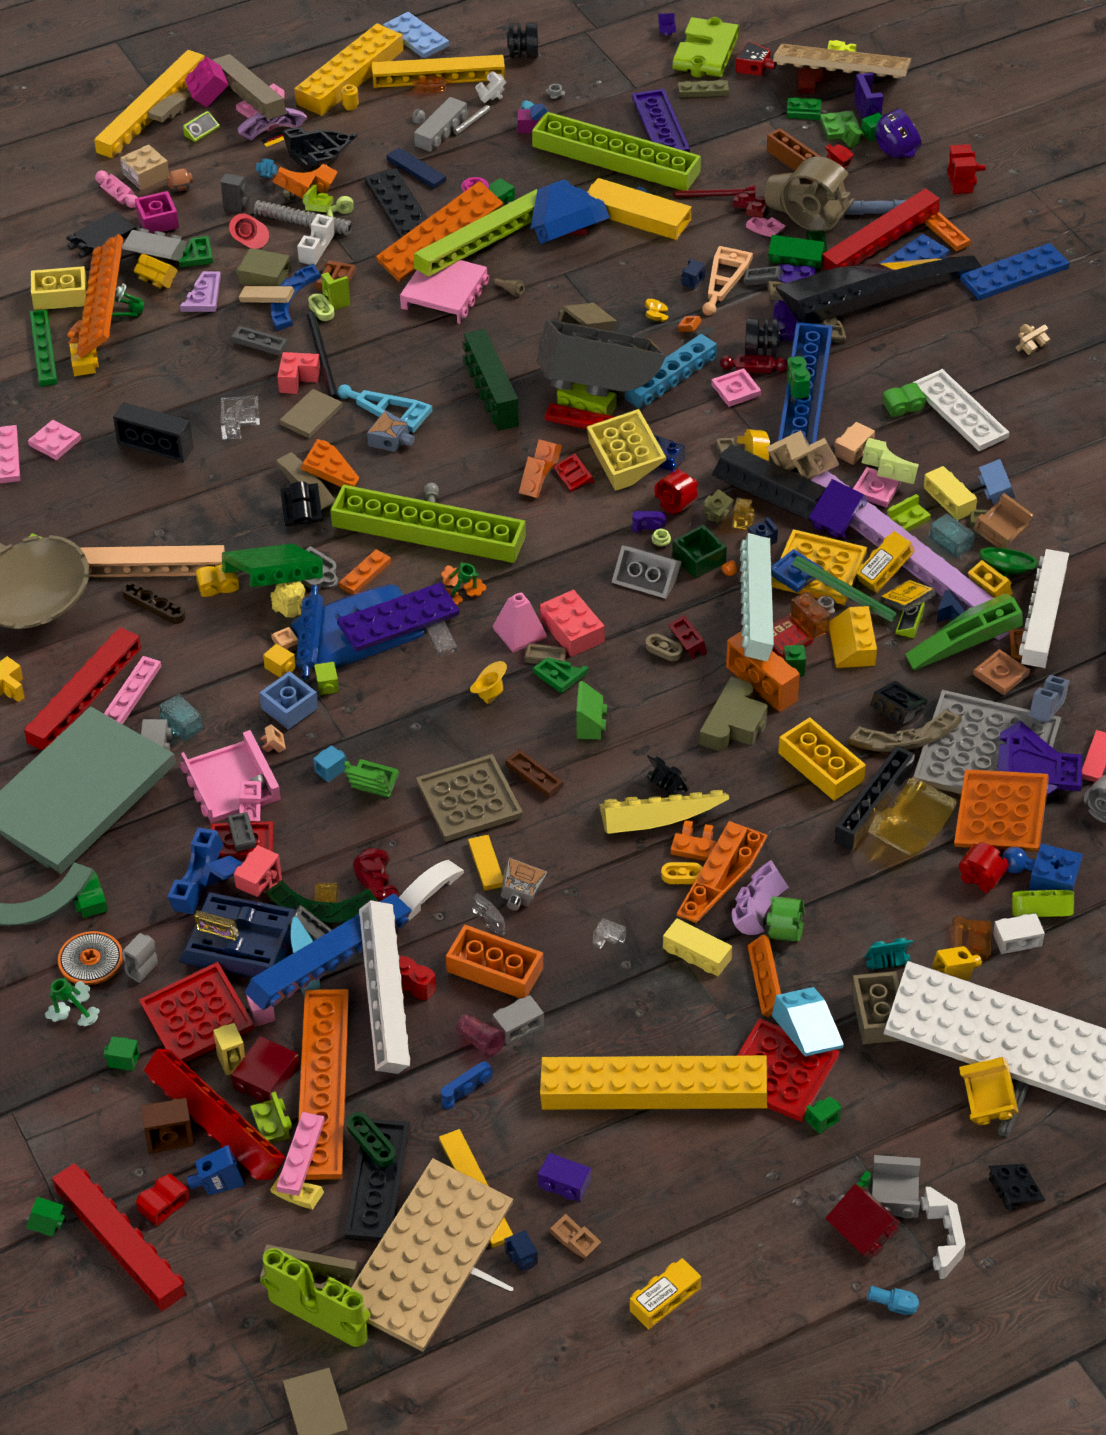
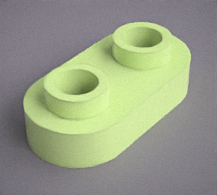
(321, 307)

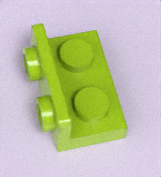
(316, 202)
(909, 513)
(271, 1119)

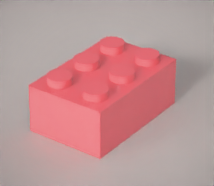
(572, 623)

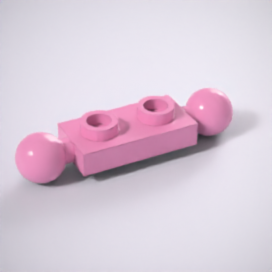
(116, 188)

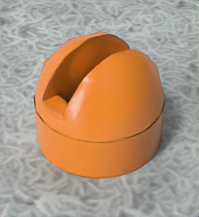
(730, 568)

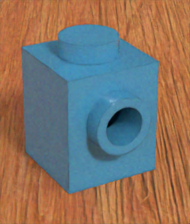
(329, 763)

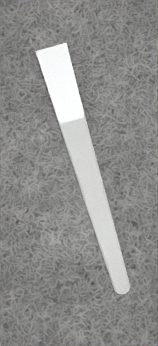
(491, 1279)

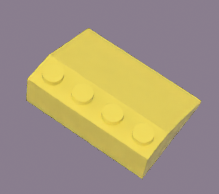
(625, 448)

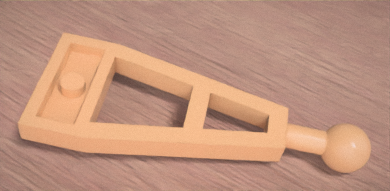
(727, 257)

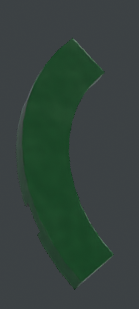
(326, 912)

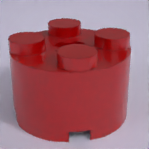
(676, 491)
(983, 866)

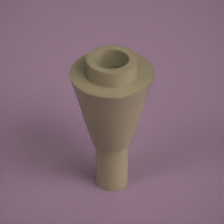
(515, 287)

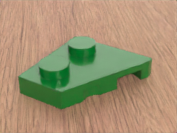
(559, 673)

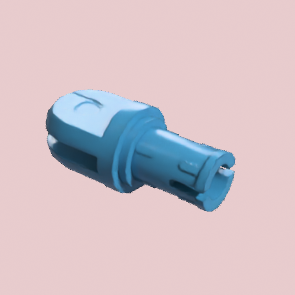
(896, 1299)

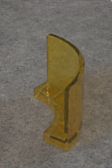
(915, 819)

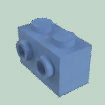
(996, 481)

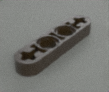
(151, 604)

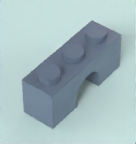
(1049, 698)

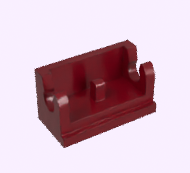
(688, 636)

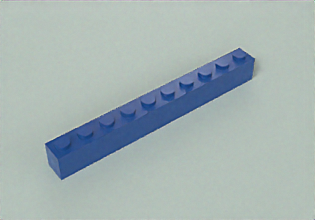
(316, 959)

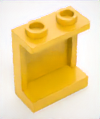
(989, 1090)

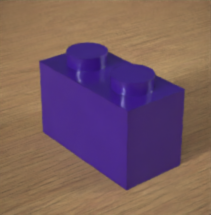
(564, 1177)

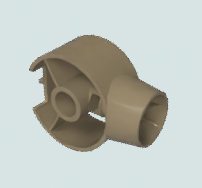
(813, 204)

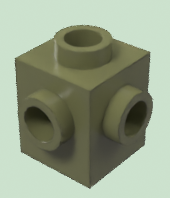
(717, 506)

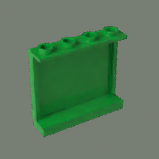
(274, 564)

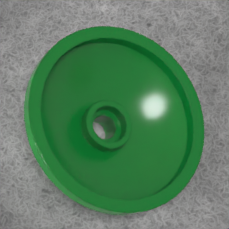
(1008, 560)

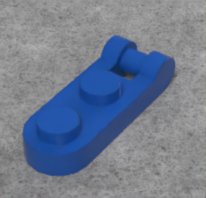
(465, 1084)

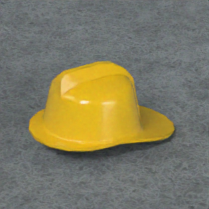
(489, 682)

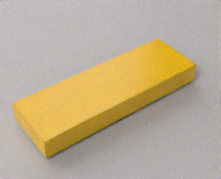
(486, 862)

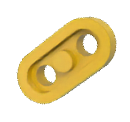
(681, 872)

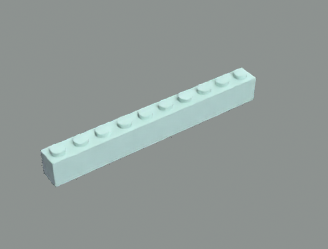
(756, 597)

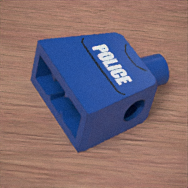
(217, 1172)

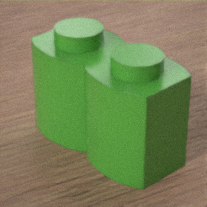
(904, 399)

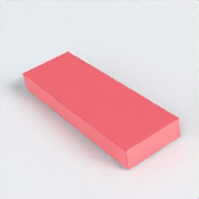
(1096, 758)

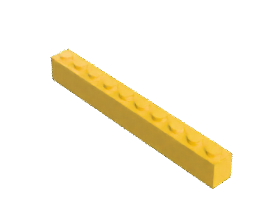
(135, 116)

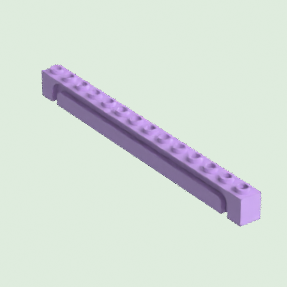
(923, 562)

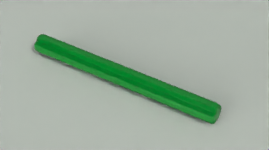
(844, 588)

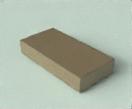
(537, 653)

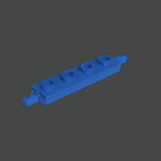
(309, 632)

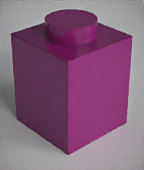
(525, 122)

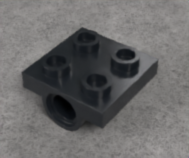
(301, 503)

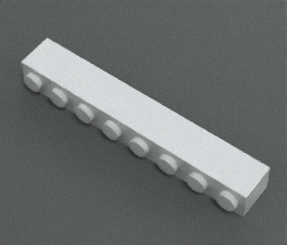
(1044, 608)
(384, 987)

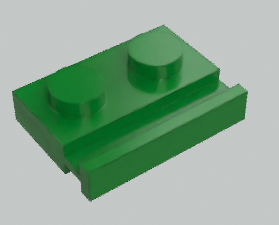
(804, 108)

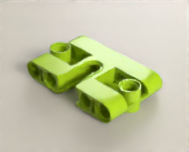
(706, 47)
(320, 1308)

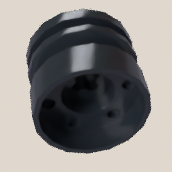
(523, 40)
(761, 337)

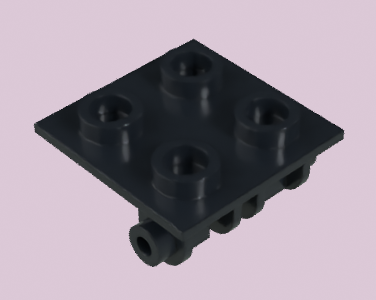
(667, 777)
(1014, 1185)

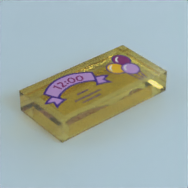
(216, 925)

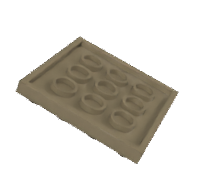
(469, 797)

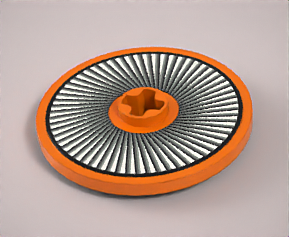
(79, 948)

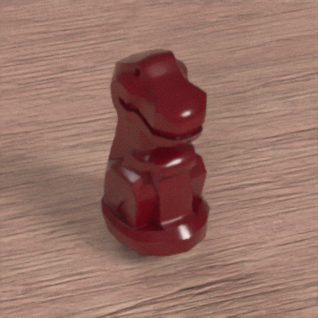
(371, 872)

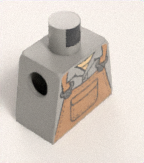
(521, 883)

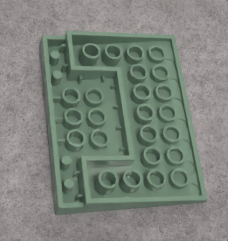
(79, 788)

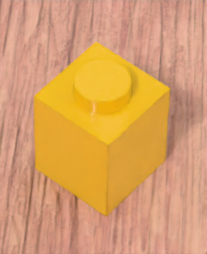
(279, 660)

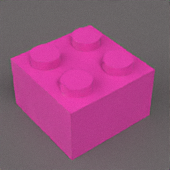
(206, 81)
(157, 212)

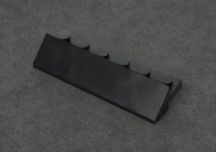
(768, 481)

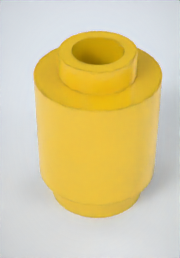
(350, 97)

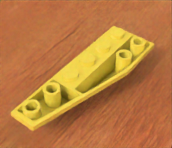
(656, 811)

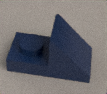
(949, 608)

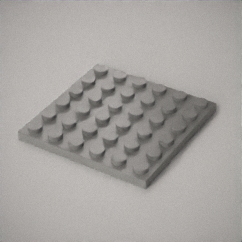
(975, 740)

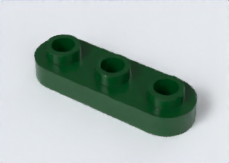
(368, 1132)

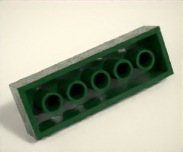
(490, 379)

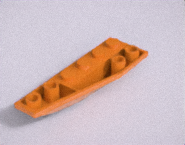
(724, 867)

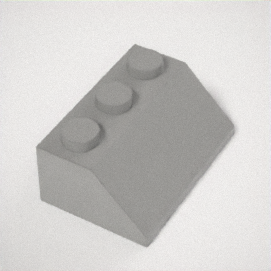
(155, 244)
(646, 571)

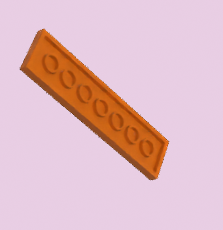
(460, 212)

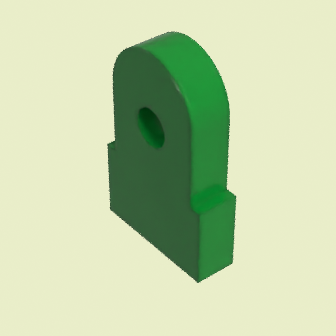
(865, 1180)

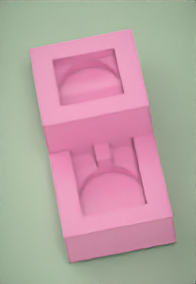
(764, 226)
(250, 799)

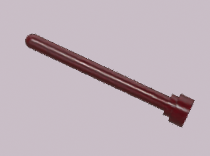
(751, 191)

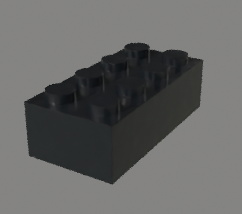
(153, 432)

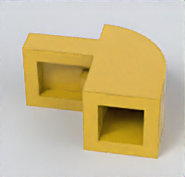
(755, 442)
(9, 679)

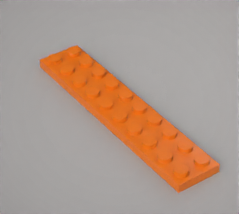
(100, 295)
(325, 1076)

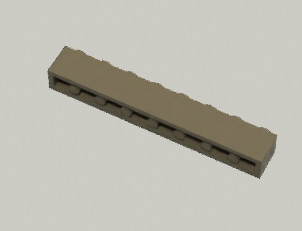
(251, 88)

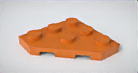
(329, 465)

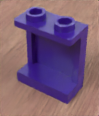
(865, 101)
(837, 509)

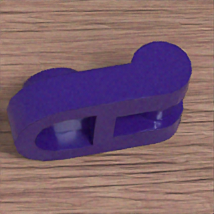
(648, 520)

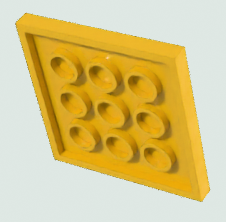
(833, 555)

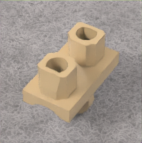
(1029, 336)

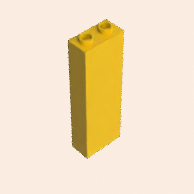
(642, 209)

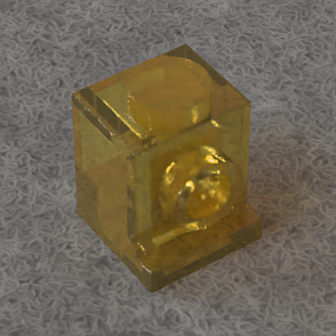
(743, 514)

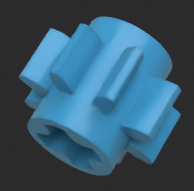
(266, 168)

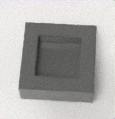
(705, 331)

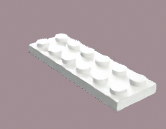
(961, 410)

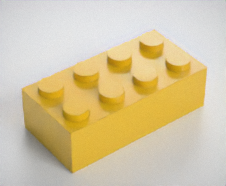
(822, 758)

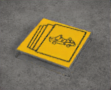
(907, 595)

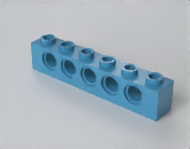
(674, 370)

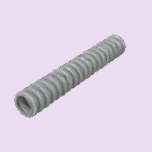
(297, 216)

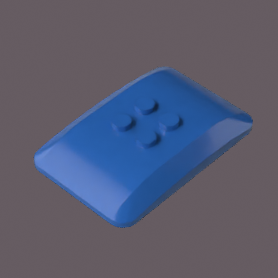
(332, 642)

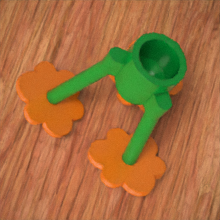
(463, 574)

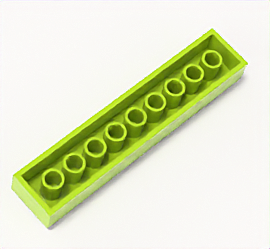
(616, 151)
(428, 523)

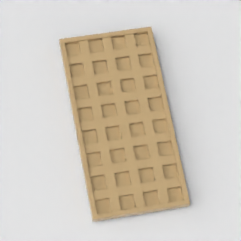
(429, 1253)

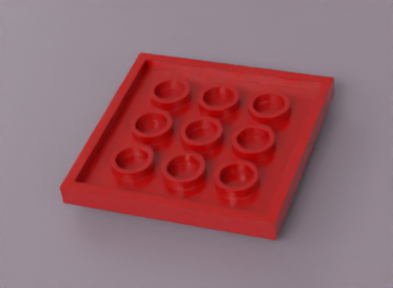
(191, 1010)
(791, 1076)

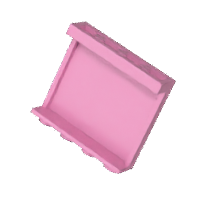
(447, 290)
(219, 773)

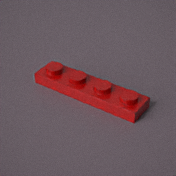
(573, 416)

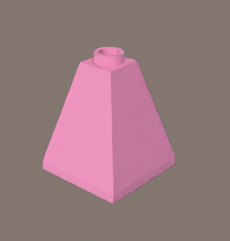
(518, 623)

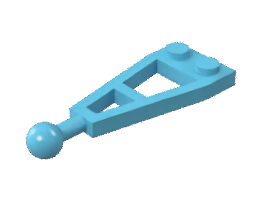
(413, 416)

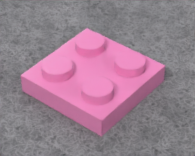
(736, 387)
(54, 439)
(876, 488)

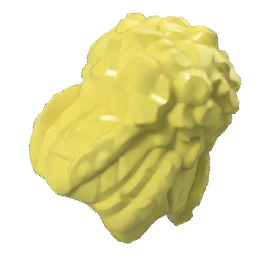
(288, 598)

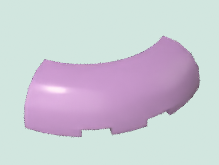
(258, 123)
(756, 899)

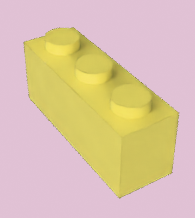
(950, 492)
(697, 947)

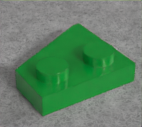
(197, 252)

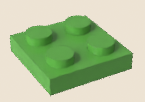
(835, 123)

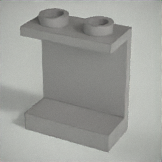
(897, 1184)

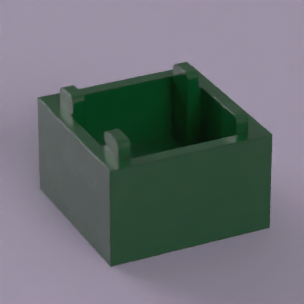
(699, 551)

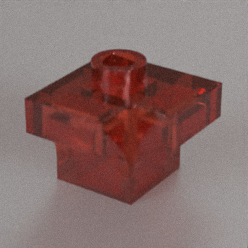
(807, 78)

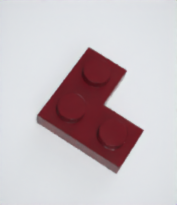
(754, 206)

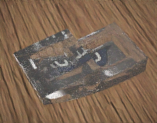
(493, 918)

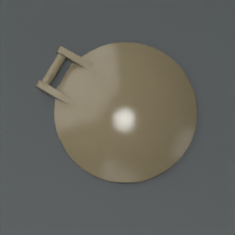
(40, 580)

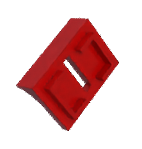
(575, 479)

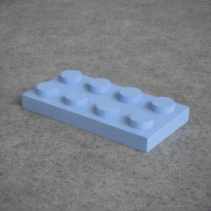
(417, 35)

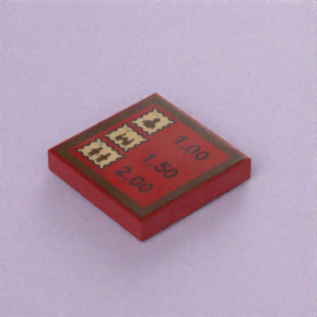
(788, 632)

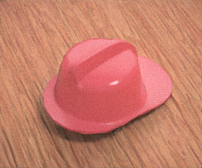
(249, 231)

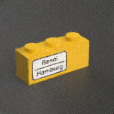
(885, 561)
(665, 1293)

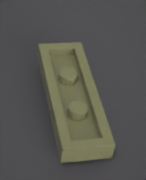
(703, 88)

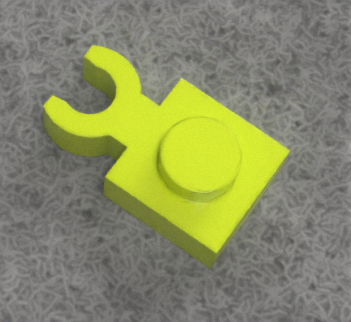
(838, 45)

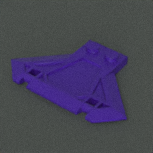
(1037, 756)

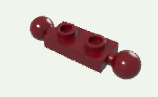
(754, 363)

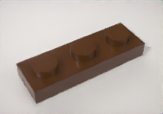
(534, 773)

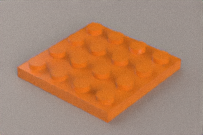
(1002, 809)

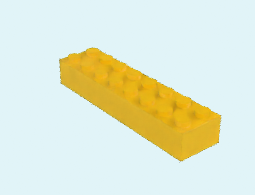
(350, 66)

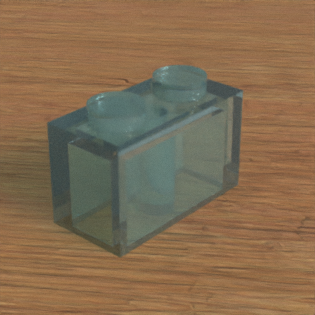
(951, 535)
(181, 717)

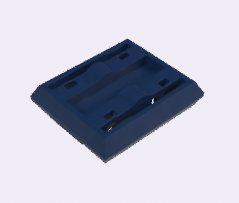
(260, 930)

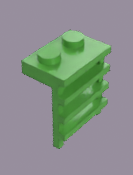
(372, 777)

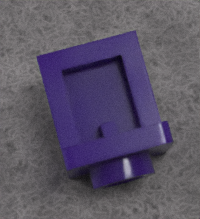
(666, 23)

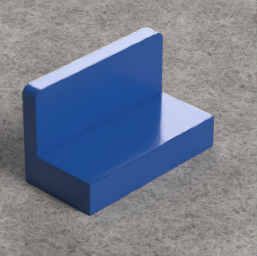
(219, 870)

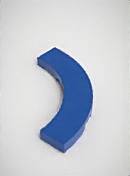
(280, 311)

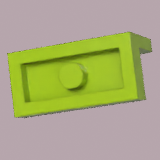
(336, 291)

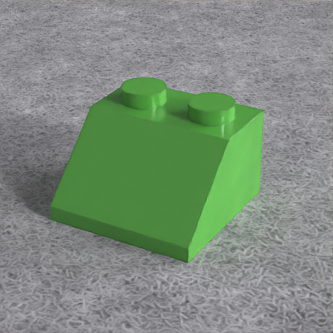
(590, 713)

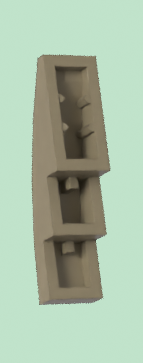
(171, 105)
(291, 467)

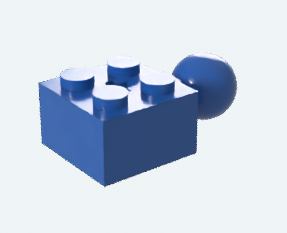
(1051, 870)

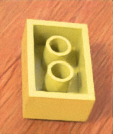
(58, 288)

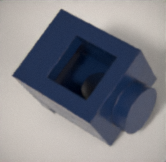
(693, 274)
(765, 529)
(521, 1250)

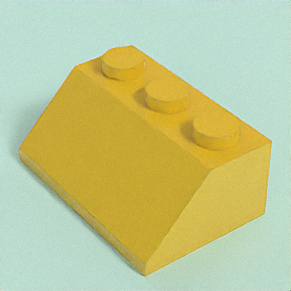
(853, 638)

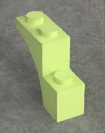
(889, 465)

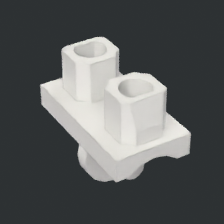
(493, 89)

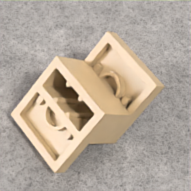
(809, 459)

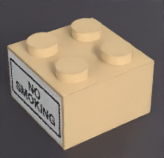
(144, 167)

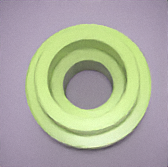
(661, 537)

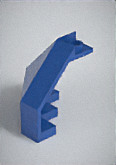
(564, 209)

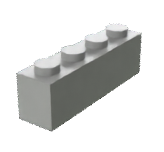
(440, 124)

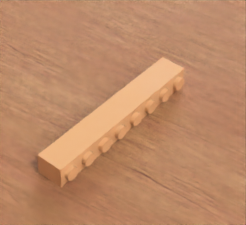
(151, 560)

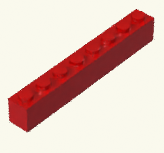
(882, 231)
(83, 688)
(215, 1114)
(119, 1237)

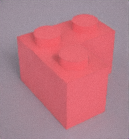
(296, 369)
(258, 871)

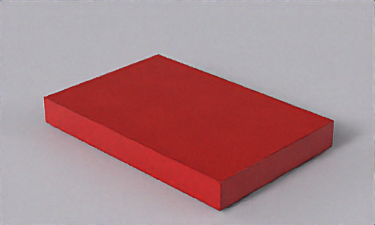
(262, 832)

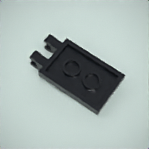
(99, 232)

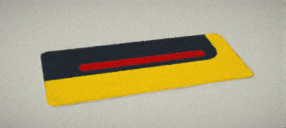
(268, 141)

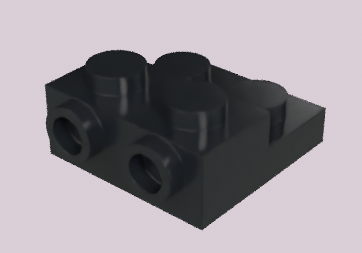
(897, 702)

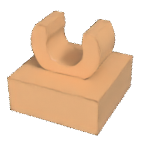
(273, 739)

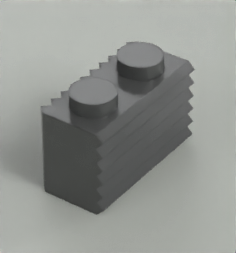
(234, 192)

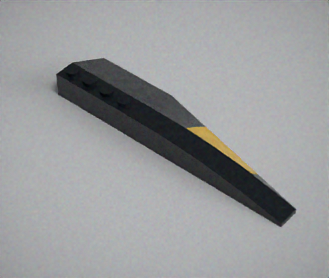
(860, 286)

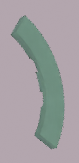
(49, 903)

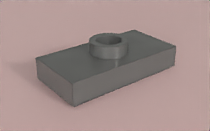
(762, 275)
(241, 831)
(312, 925)

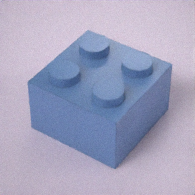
(288, 700)

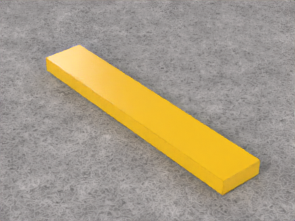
(464, 1162)

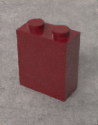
(265, 1070)
(863, 1221)

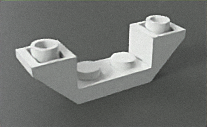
(941, 1207)

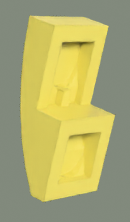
(308, 1197)

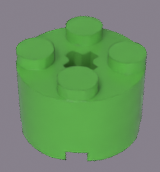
(785, 919)

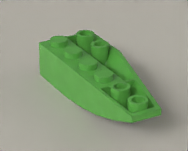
(968, 630)

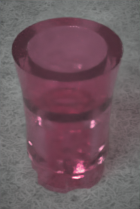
(481, 1035)

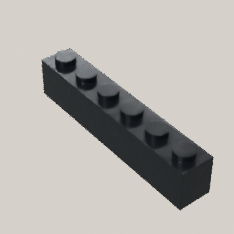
(874, 798)

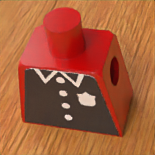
(754, 60)

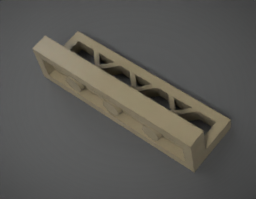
(323, 1265)

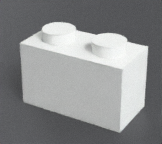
(1018, 933)

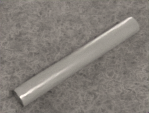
(471, 120)

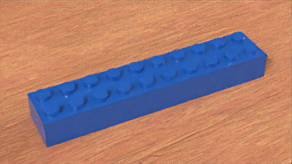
(804, 414)

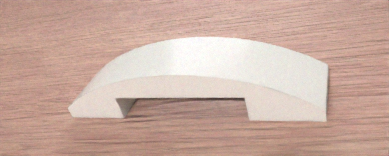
(428, 884)

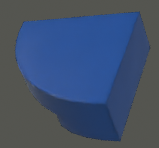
(537, 111)

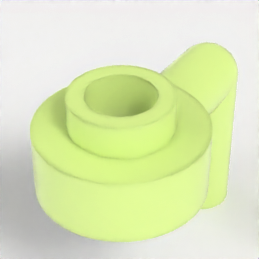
(341, 207)

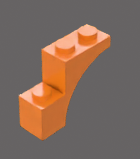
(300, 182)
(538, 466)

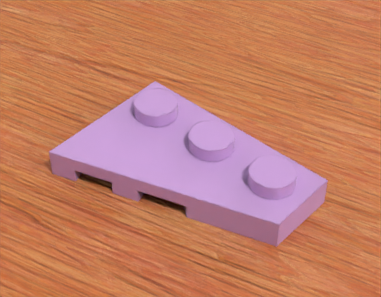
(204, 295)

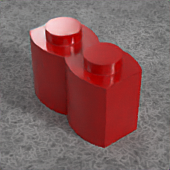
(417, 978)
(162, 1199)

